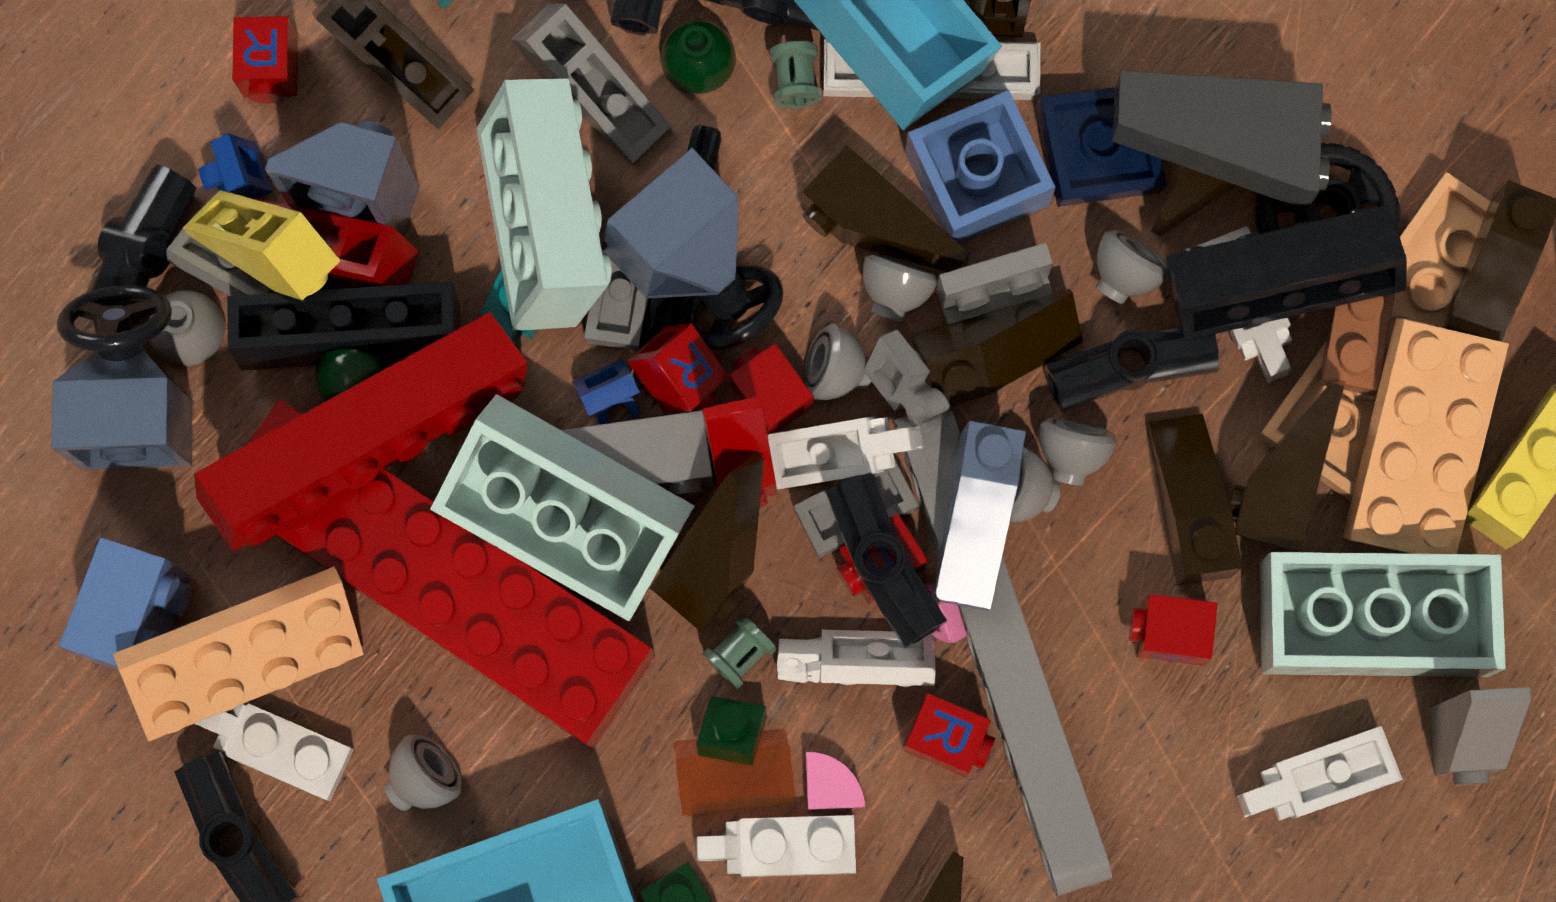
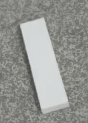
(1012, 69)

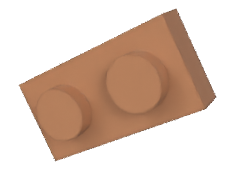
(1357, 344)

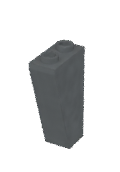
(1229, 128)

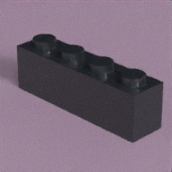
(1287, 272)
(381, 320)

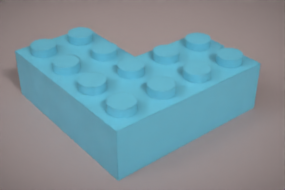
(906, 49)
(545, 861)

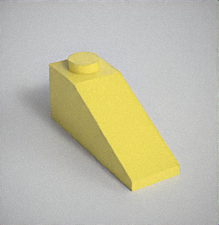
(265, 242)

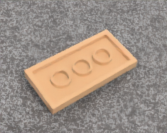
(1425, 439)
(239, 654)

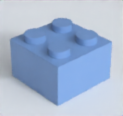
(979, 168)
(124, 602)

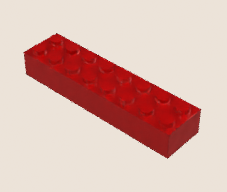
(472, 600)

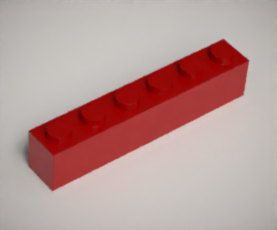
(360, 432)

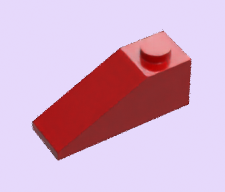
(367, 250)
(736, 433)

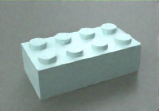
(542, 204)
(561, 507)
(1381, 614)

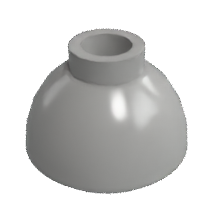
(1128, 267)
(896, 285)
(193, 331)
(835, 364)
(1075, 448)
(1035, 489)
(422, 775)

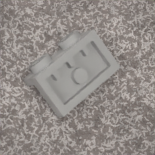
(995, 283)

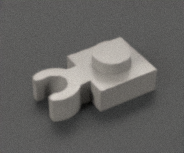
(901, 379)

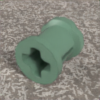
(795, 74)
(739, 651)

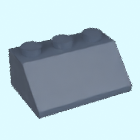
(348, 174)

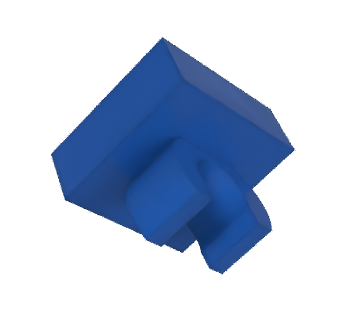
(236, 168)
(605, 388)

